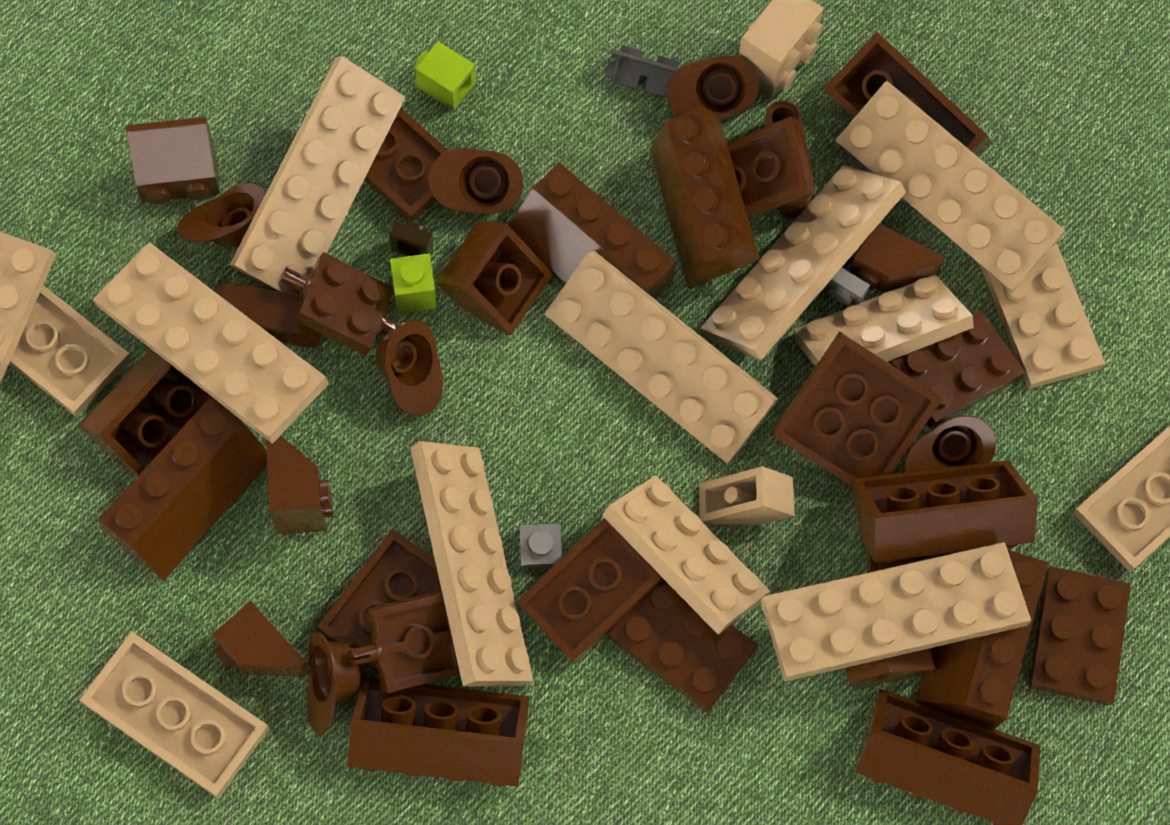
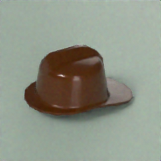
(718, 84)
(476, 181)
(224, 217)
(411, 366)
(952, 444)
(330, 679)

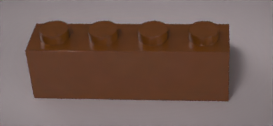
(881, 62)
(702, 197)
(568, 219)
(144, 412)
(185, 489)
(944, 510)
(981, 673)
(439, 732)
(949, 760)

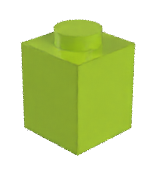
(445, 75)
(413, 283)

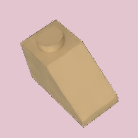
(747, 498)

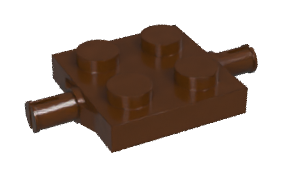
(341, 303)
(409, 643)

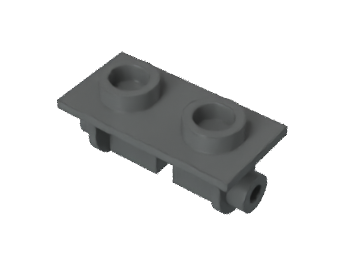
(631, 66)

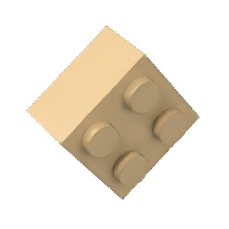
(781, 41)

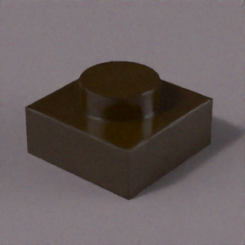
(410, 239)

